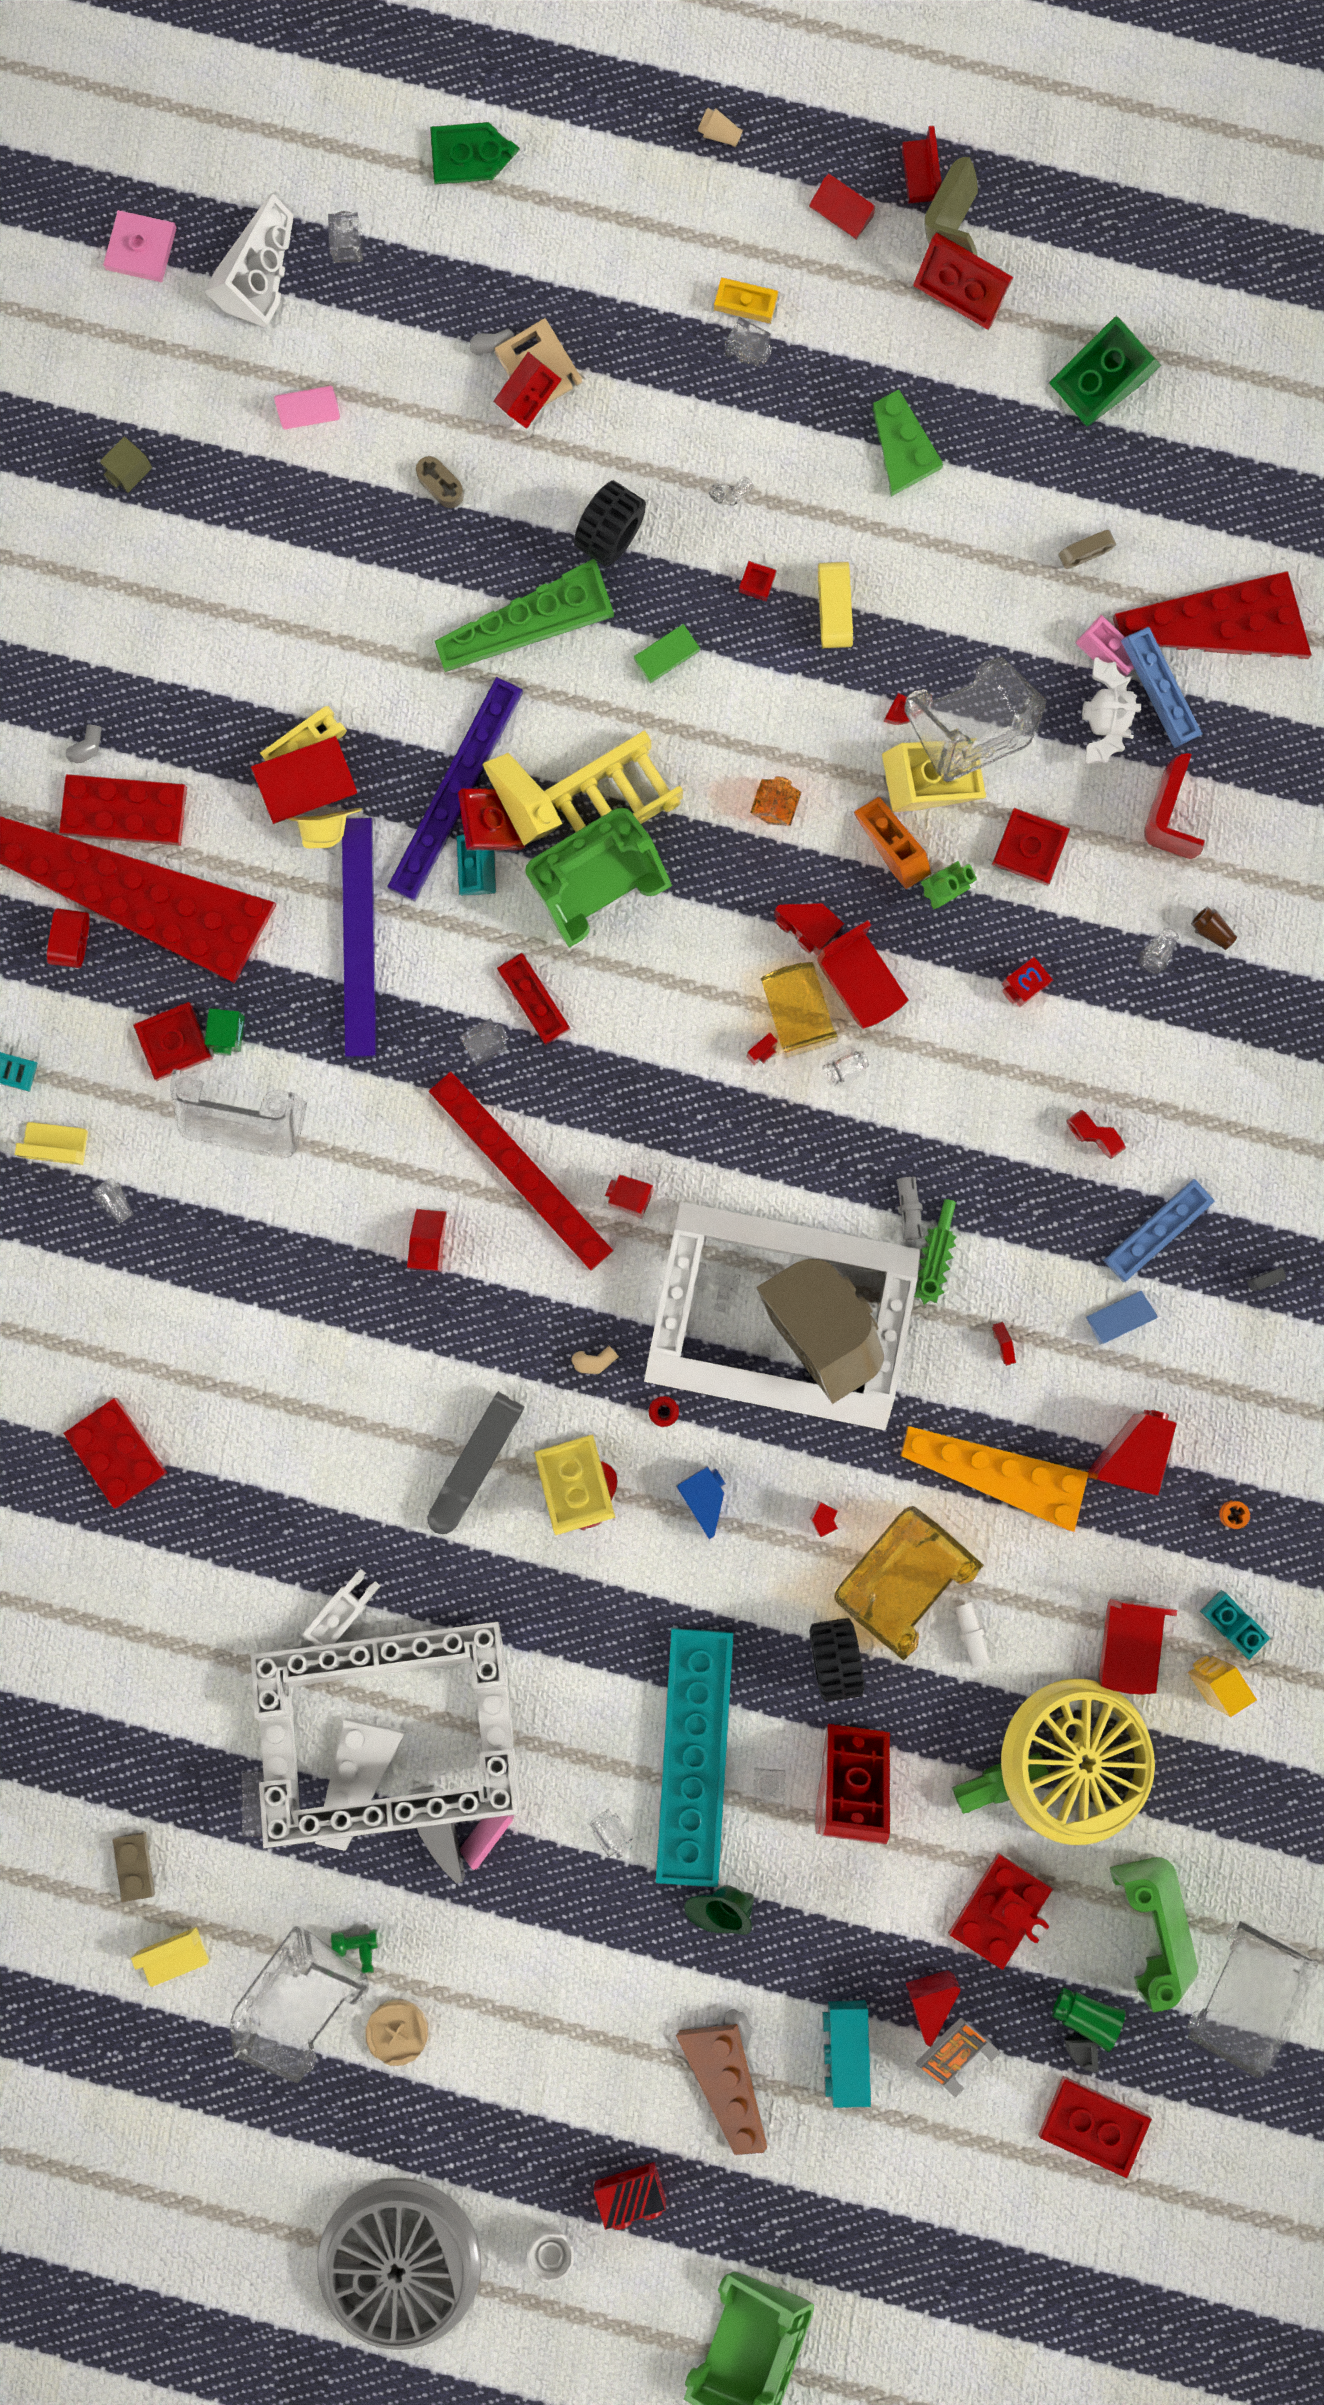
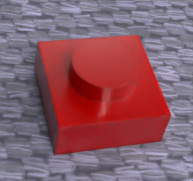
(757, 581)
(763, 1050)

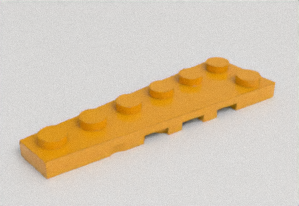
(1021, 1481)

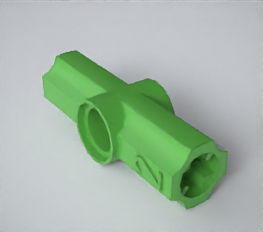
(990, 1786)

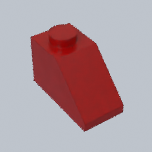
(629, 1195)
(427, 1241)

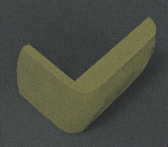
(952, 204)

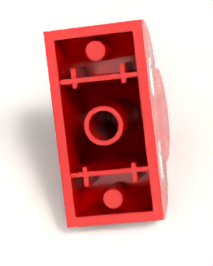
(854, 1785)

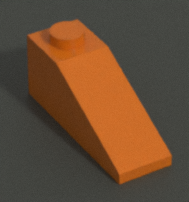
(894, 843)

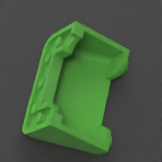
(595, 870)
(1155, 1888)
(752, 2345)

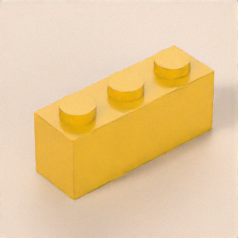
(1221, 1685)

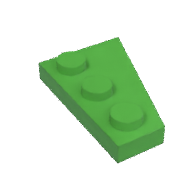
(904, 444)

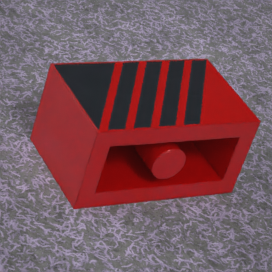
(630, 2196)

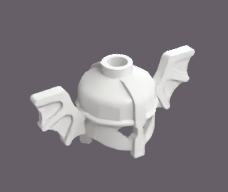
(1109, 712)

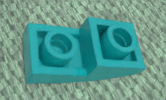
(1235, 1625)

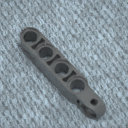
(474, 1463)

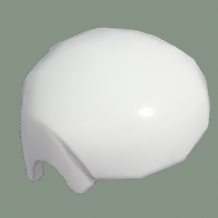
(550, 2256)

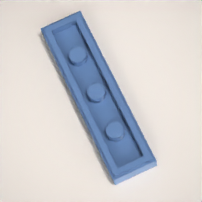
(1161, 687)
(1158, 1230)

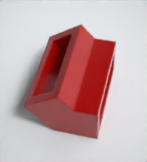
(823, 1519)

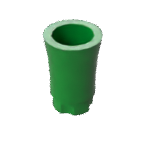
(1089, 2017)

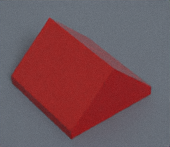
(932, 2001)

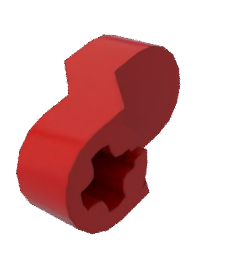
(1105, 1137)

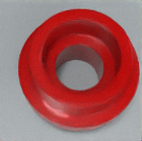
(653, 1411)

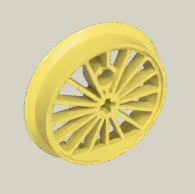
(1016, 1761)

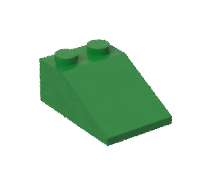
(1104, 372)

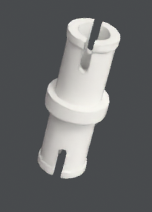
(972, 1634)

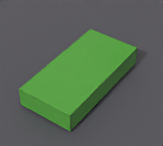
(666, 653)

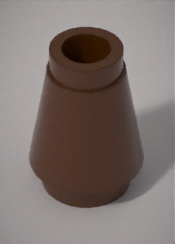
(1213, 927)

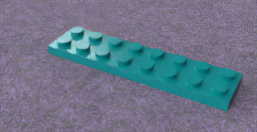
(694, 1757)

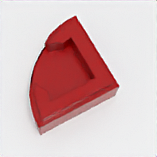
(896, 713)
(1006, 1344)

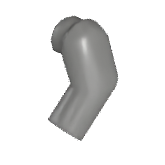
(735, 2017)

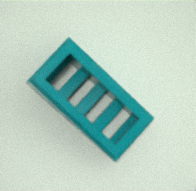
(28, 1073)

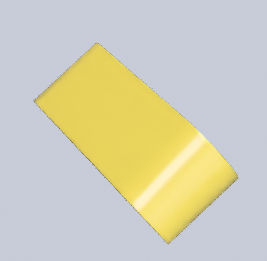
(835, 605)

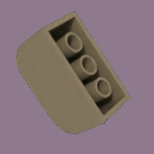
(824, 1325)

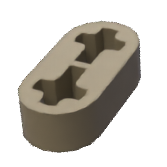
(444, 477)
(1087, 549)

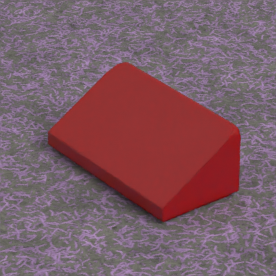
(842, 206)

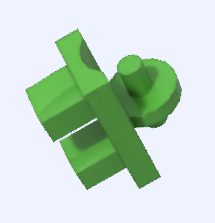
(948, 883)

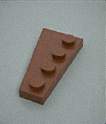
(724, 2076)

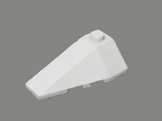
(252, 269)

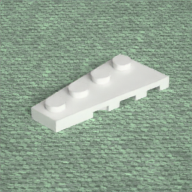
(359, 1766)

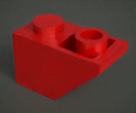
(810, 923)

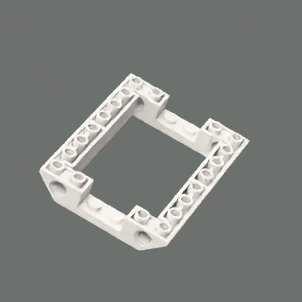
(895, 1300)
(279, 1794)

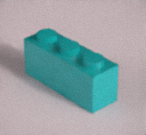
(847, 2054)

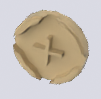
(397, 2032)

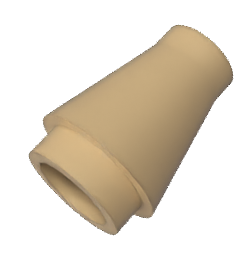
(719, 128)

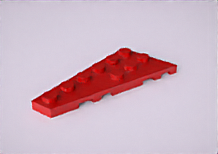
(1232, 619)

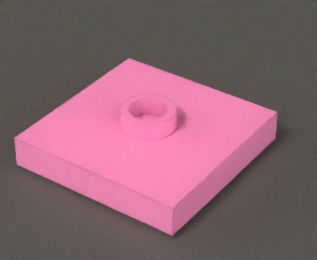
(139, 246)

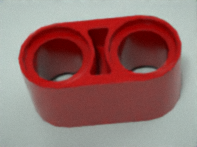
(68, 938)

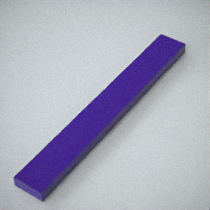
(462, 773)
(359, 938)

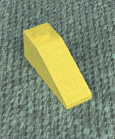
(522, 799)

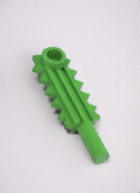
(936, 1254)

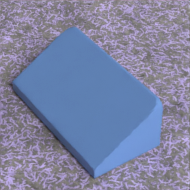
(1121, 1317)

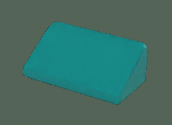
(475, 870)

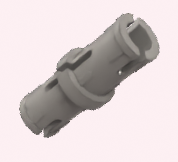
(910, 1208)

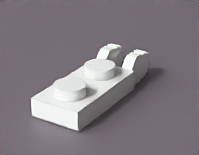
(339, 1613)

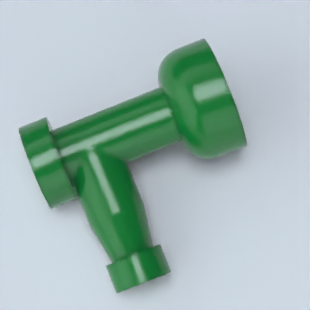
(364, 1942)

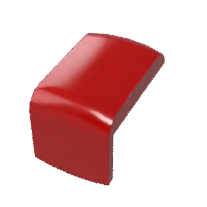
(1156, 828)
(861, 977)
(1132, 1646)

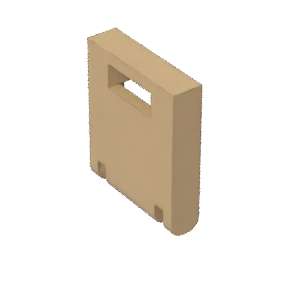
(547, 350)

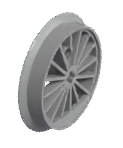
(458, 2248)

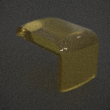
(798, 1009)

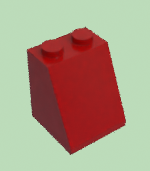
(1137, 1453)

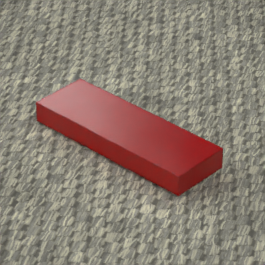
(533, 998)

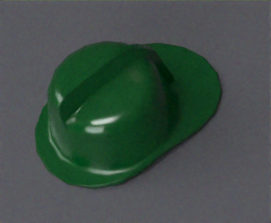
(723, 1911)

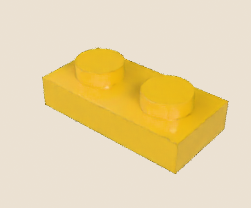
(745, 300)

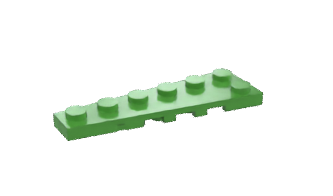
(551, 610)

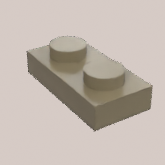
(133, 1867)

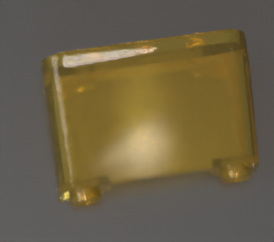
(904, 1578)

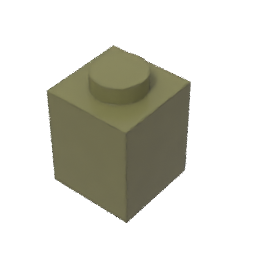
(125, 465)

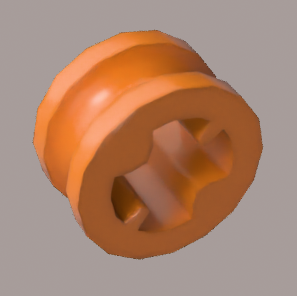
(1244, 1516)

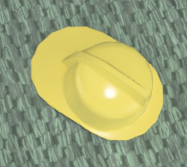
(323, 830)

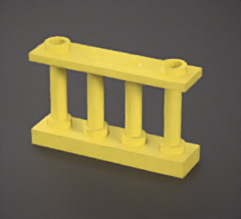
(611, 765)

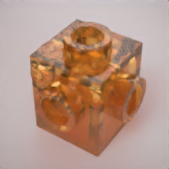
(776, 801)

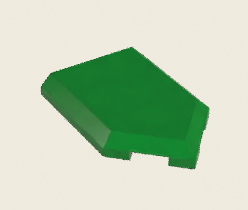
(469, 152)

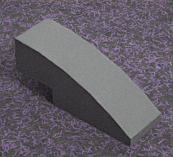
(443, 1844)

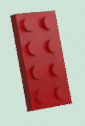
(123, 810)

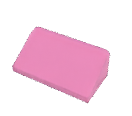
(307, 407)
(1105, 642)
(483, 1839)

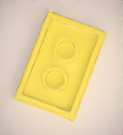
(574, 1485)

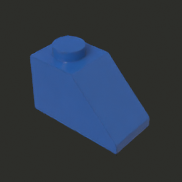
(704, 1497)

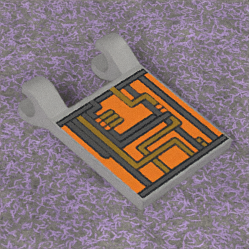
(953, 2053)

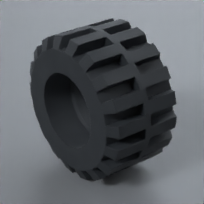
(609, 523)
(837, 1660)

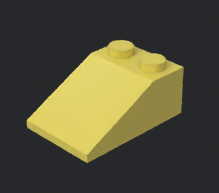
(917, 786)

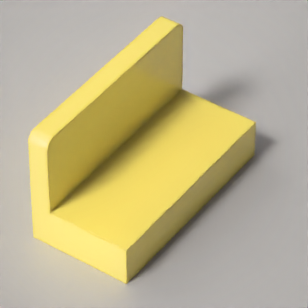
(53, 1143)
(171, 1957)

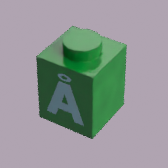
(224, 1031)

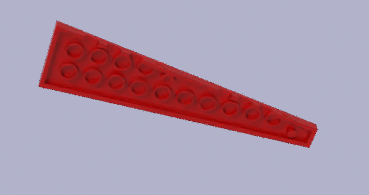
(172, 909)

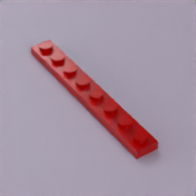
(521, 1171)

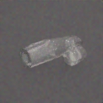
(729, 494)

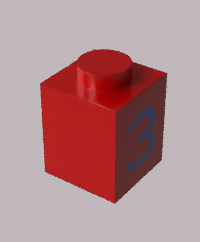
(1026, 982)

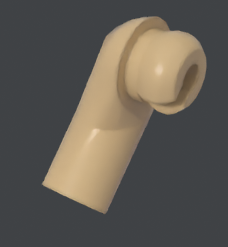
(593, 1364)

